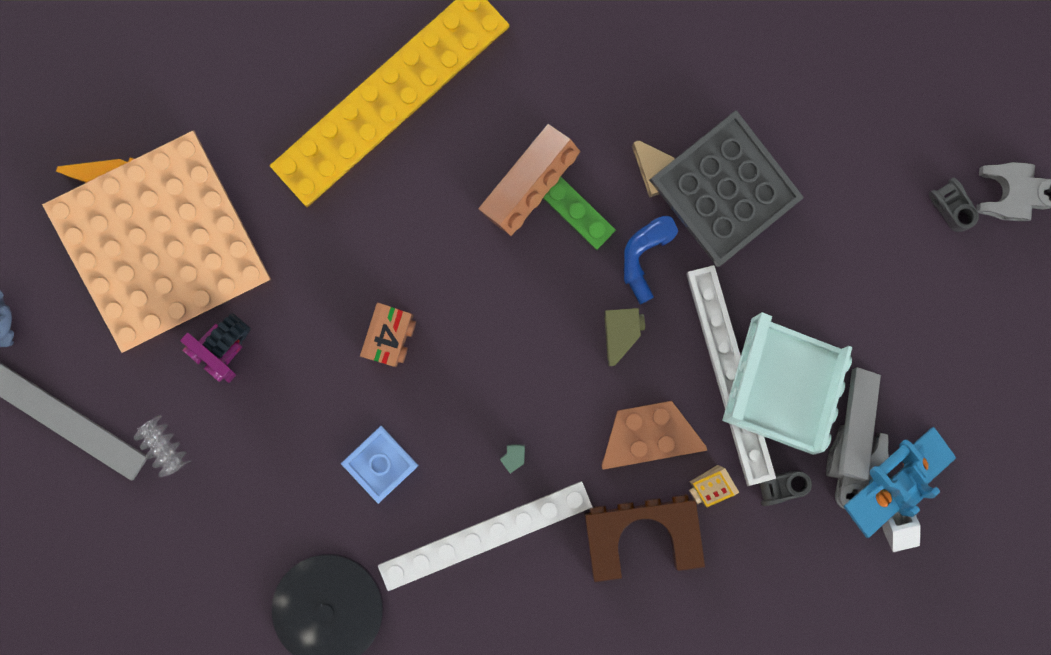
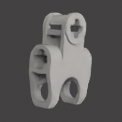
(1020, 191)
(846, 484)

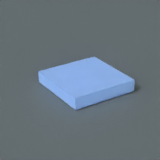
(379, 464)

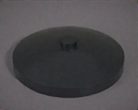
(327, 607)

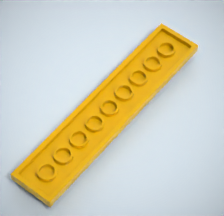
(388, 97)

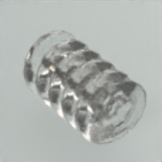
(160, 447)

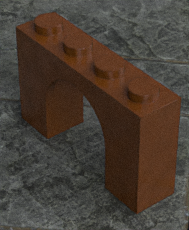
(677, 516)

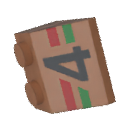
(388, 335)

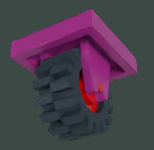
(218, 346)

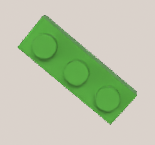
(579, 214)

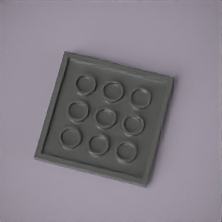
(726, 188)

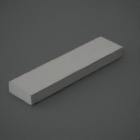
(859, 424)

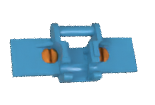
(901, 493)

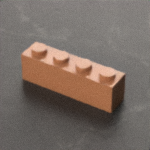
(529, 180)

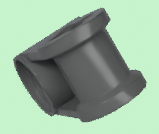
(953, 204)
(782, 488)

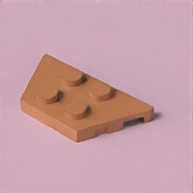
(650, 435)

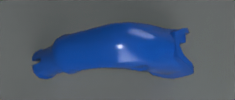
(657, 232)

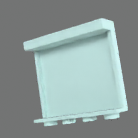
(787, 386)

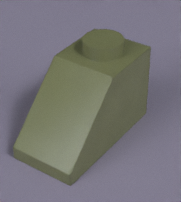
(622, 332)

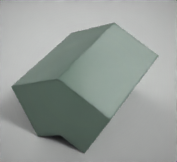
(514, 457)

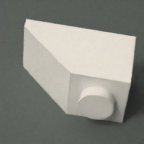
(902, 532)

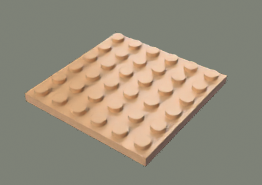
(157, 241)

